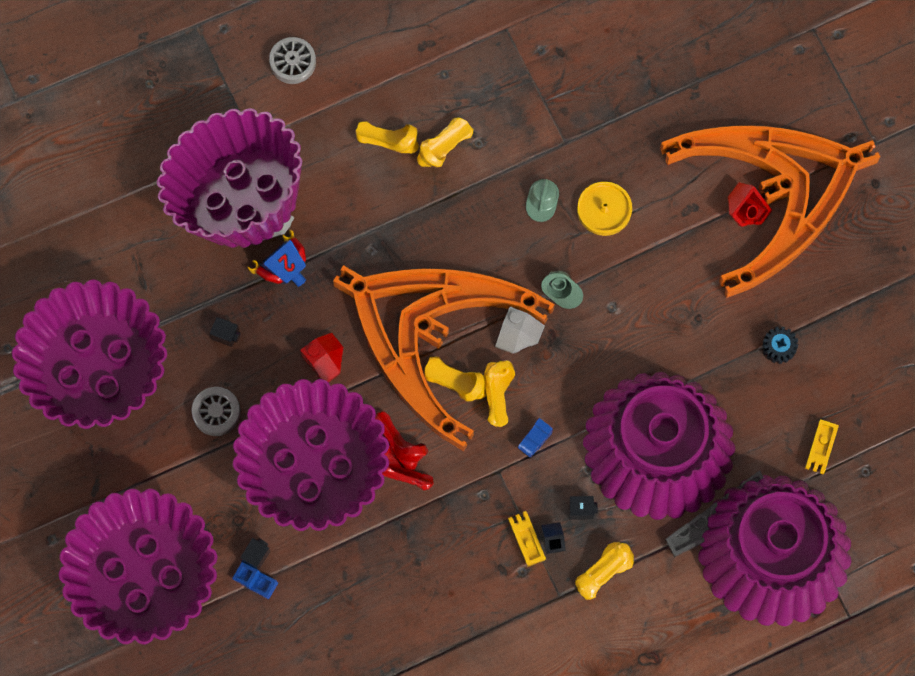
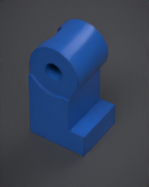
(535, 438)

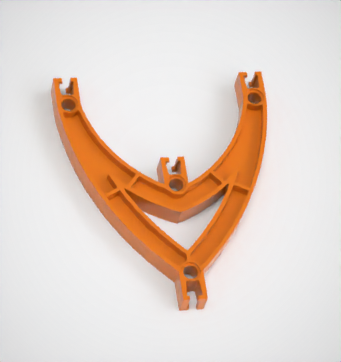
(767, 150)
(449, 292)

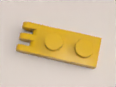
(822, 446)
(527, 539)

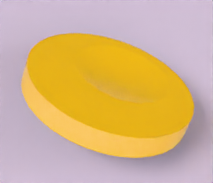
(604, 208)

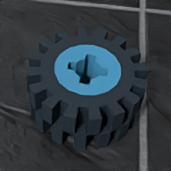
(776, 350)

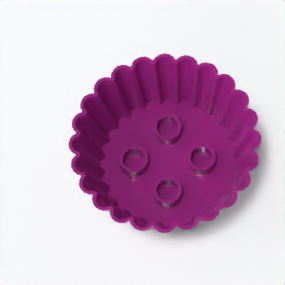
(232, 178)
(89, 354)
(659, 445)
(311, 455)
(775, 551)
(138, 566)

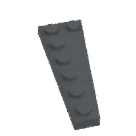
(691, 533)

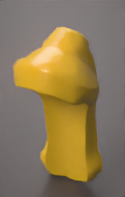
(400, 140)
(434, 150)
(497, 379)
(467, 385)
(615, 559)

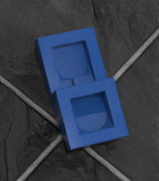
(255, 580)

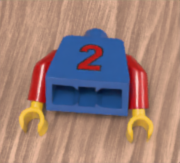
(283, 263)

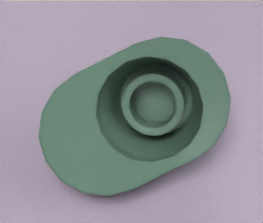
(542, 200)
(562, 289)

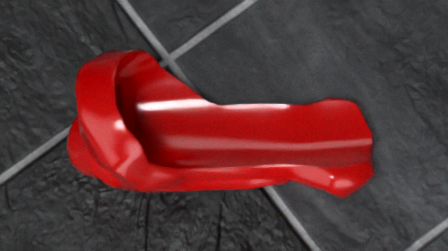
(405, 452)
(399, 473)

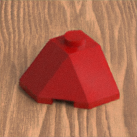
(747, 205)
(324, 356)

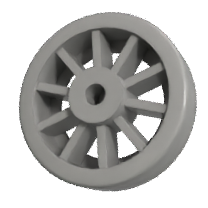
(292, 60)
(216, 411)

